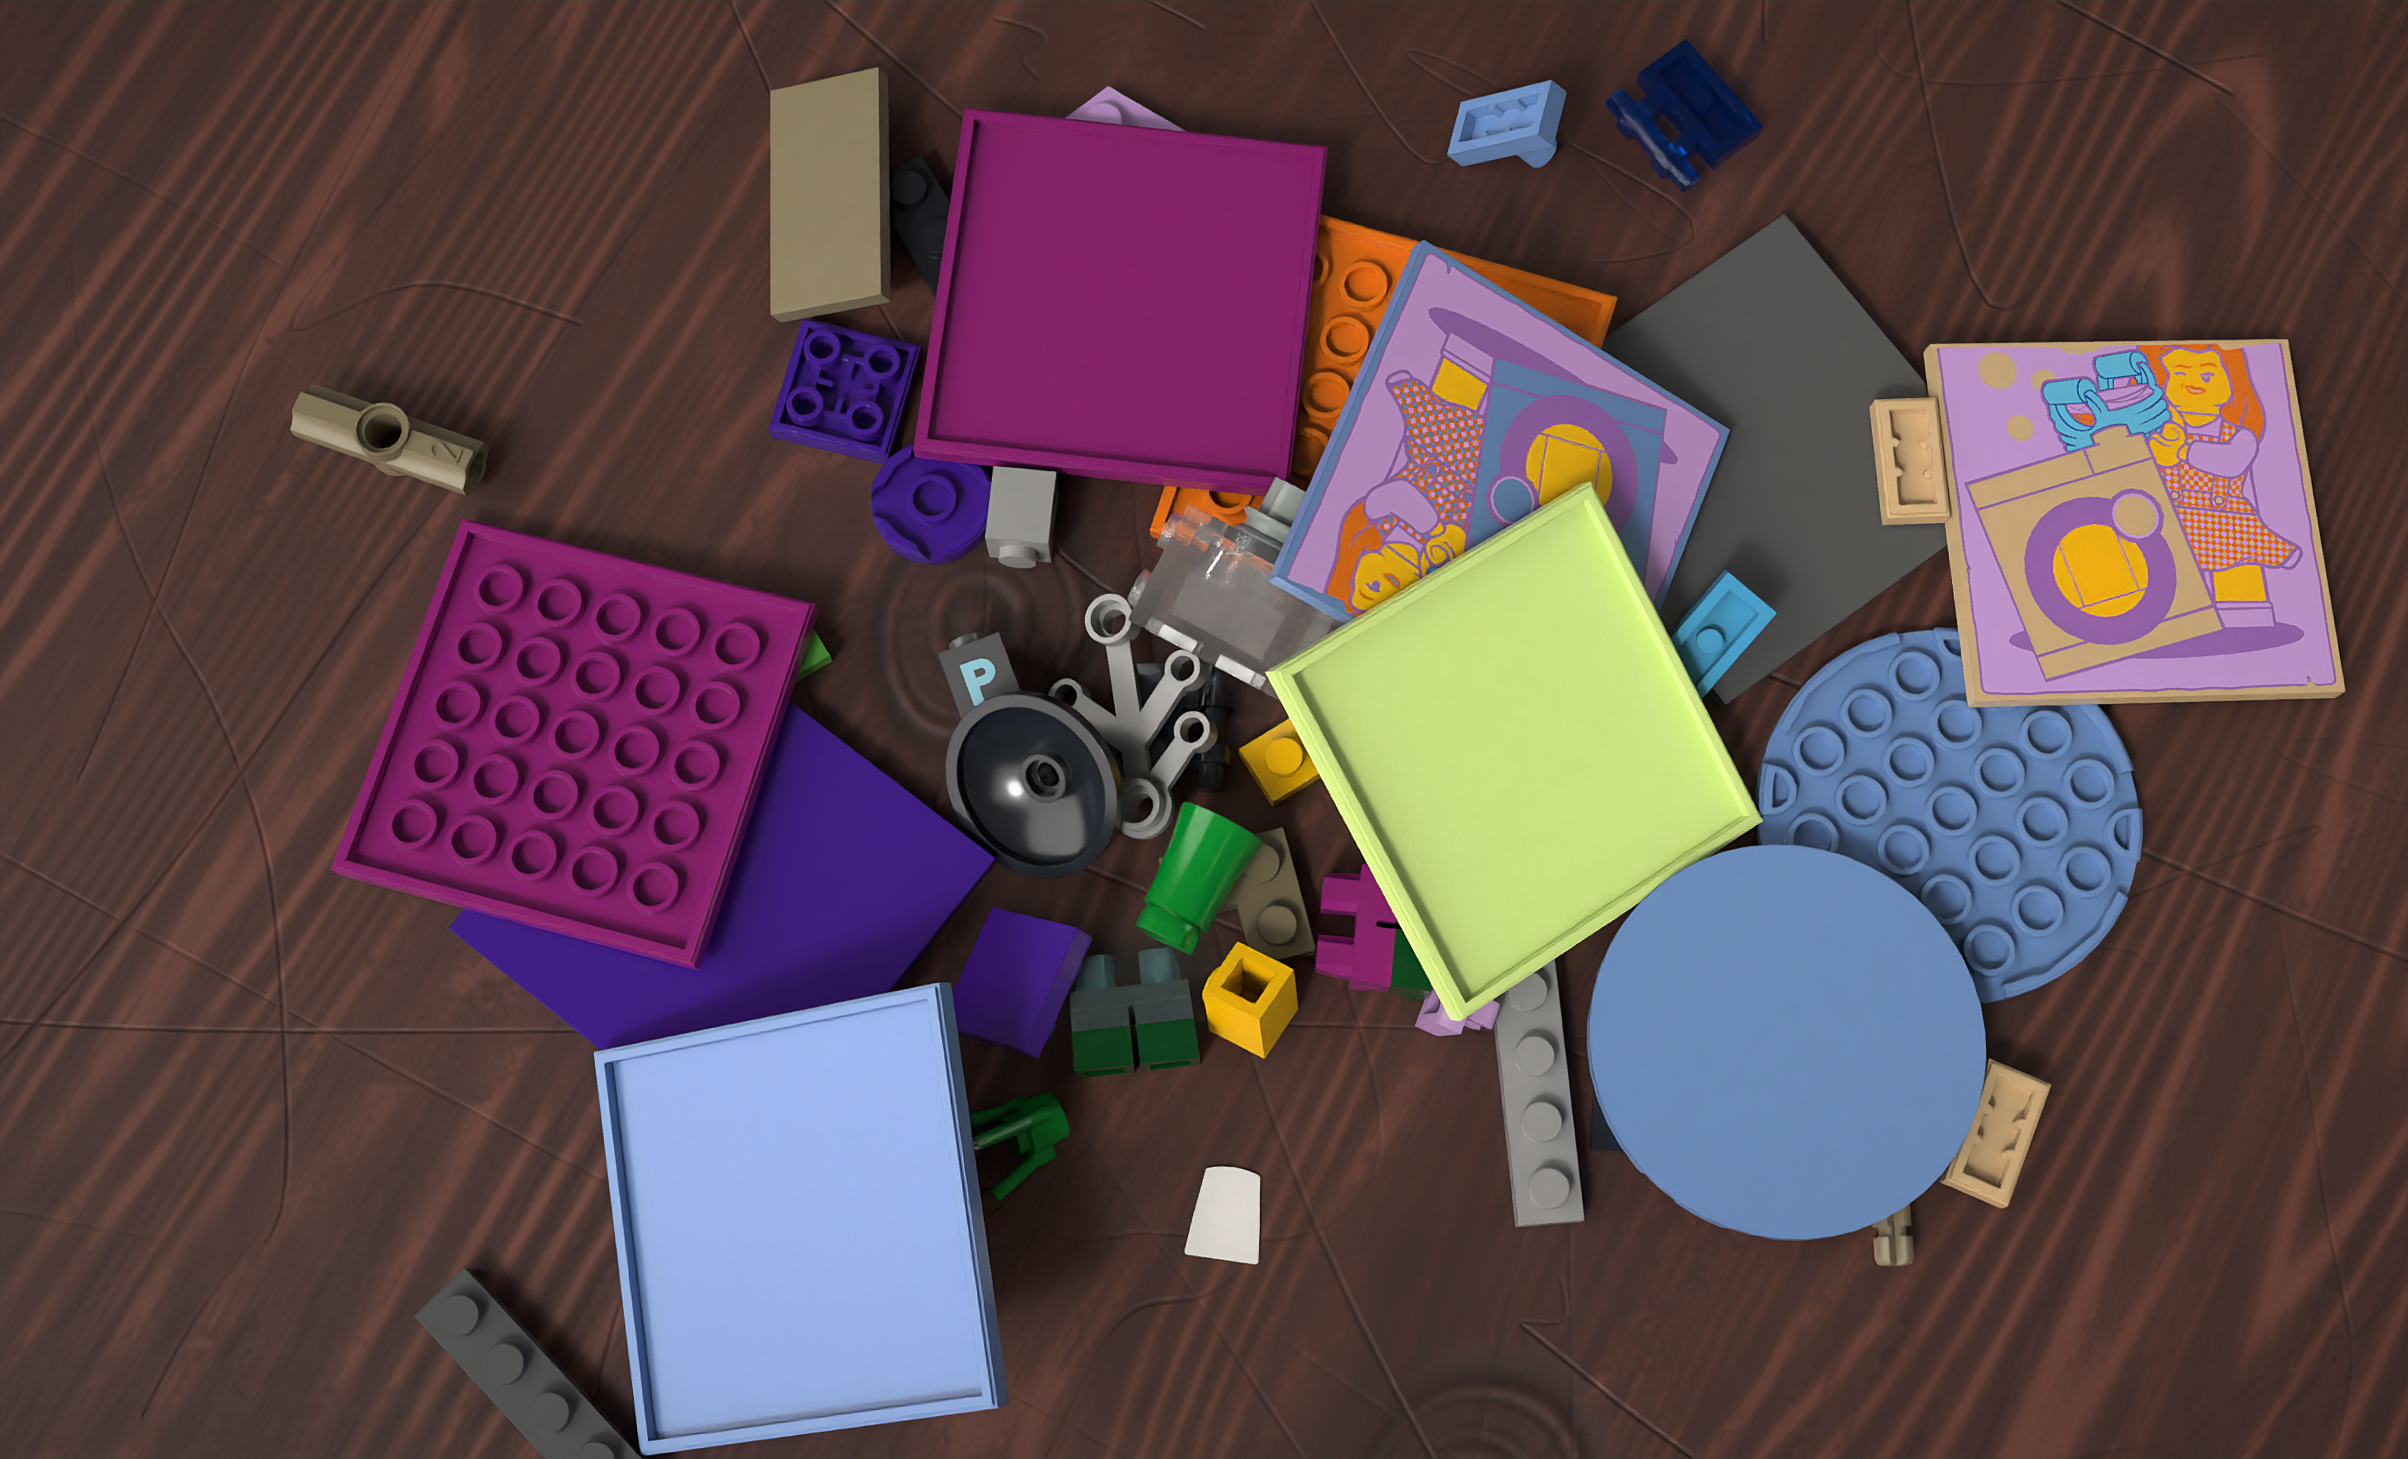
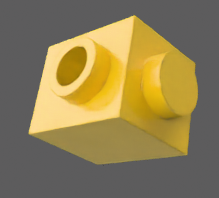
(1250, 999)

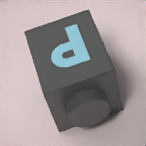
(977, 669)

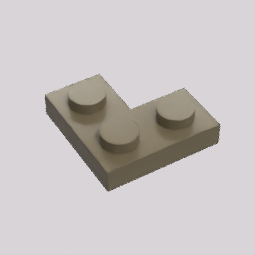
(1271, 902)

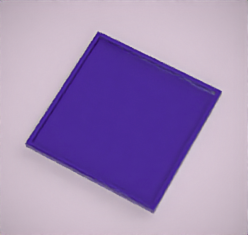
(824, 907)

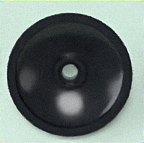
(1012, 798)

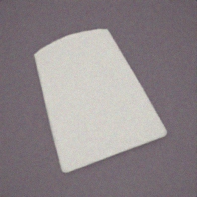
(1226, 1216)

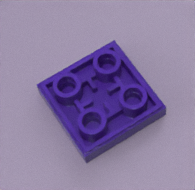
(845, 391)
(1017, 980)

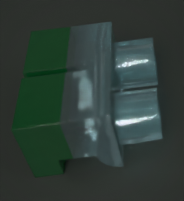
(1161, 1013)

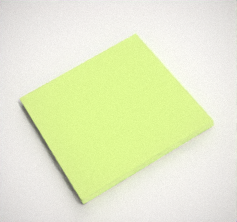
(1516, 749)

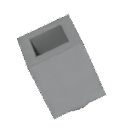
(1022, 516)

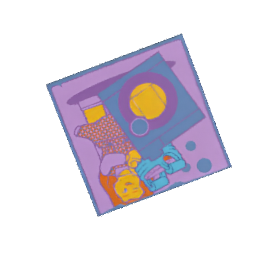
(1473, 422)

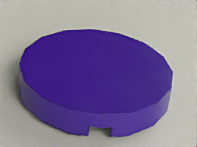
(930, 507)

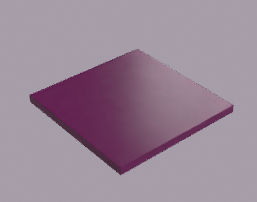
(1122, 303)

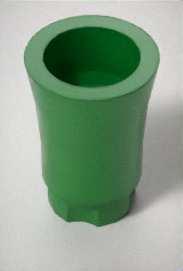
(1195, 876)

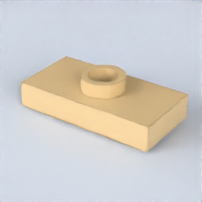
(1909, 461)
(1999, 1135)

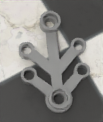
(1137, 726)

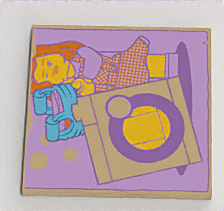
(2132, 523)

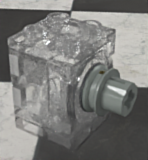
(1216, 595)

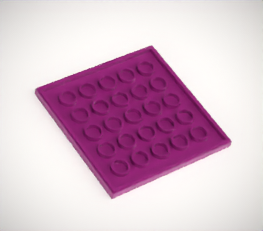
(578, 743)

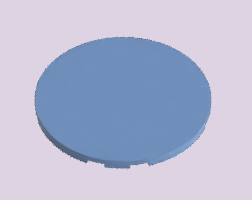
(1991, 816)
(1786, 1042)

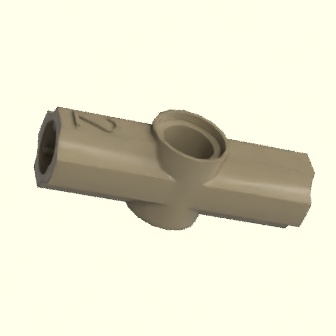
(359, 426)

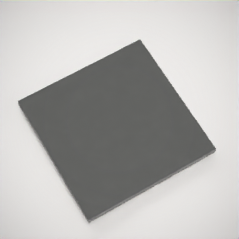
(1794, 501)

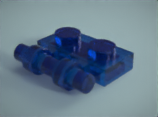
(1696, 104)

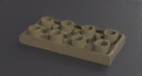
(829, 196)

